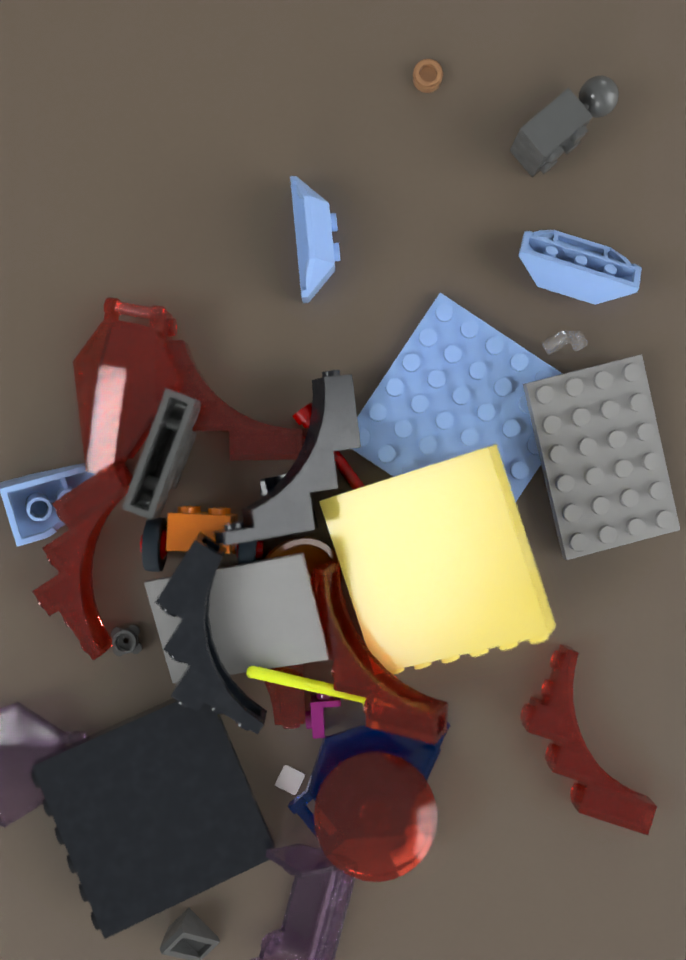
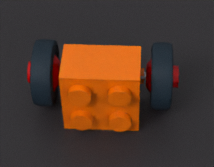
(183, 529)

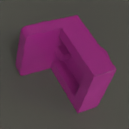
(315, 718)

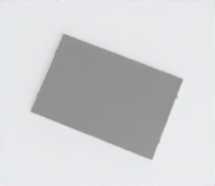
(257, 616)

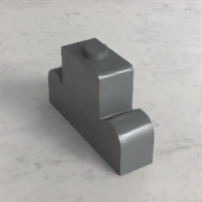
(163, 455)

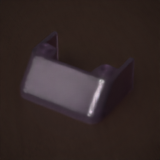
(314, 906)

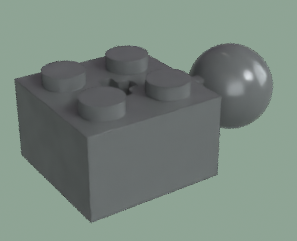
(563, 124)

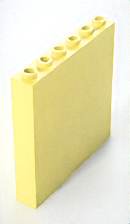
(439, 563)

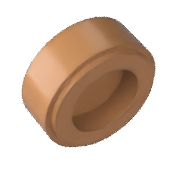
(427, 75)

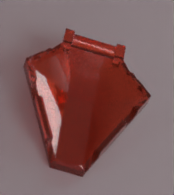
(122, 382)

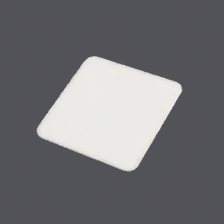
(290, 779)

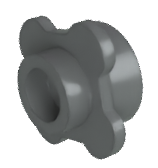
(120, 646)

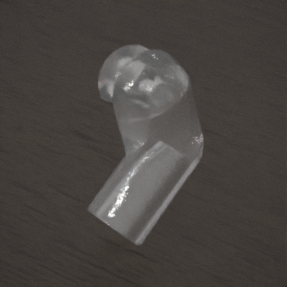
(563, 338)

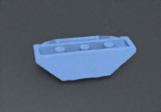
(313, 238)
(578, 267)

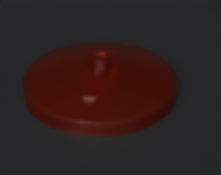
(375, 816)

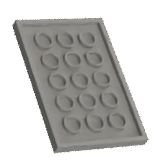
(602, 456)

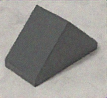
(188, 938)

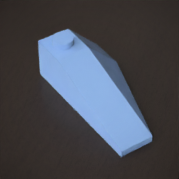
(31, 497)

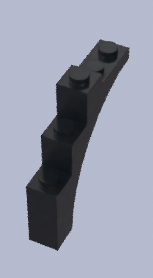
(192, 642)

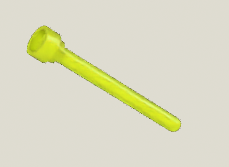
(299, 682)

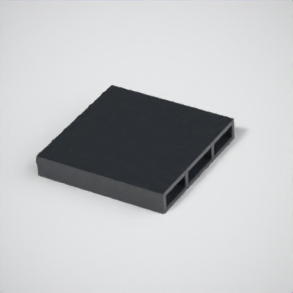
(152, 812)

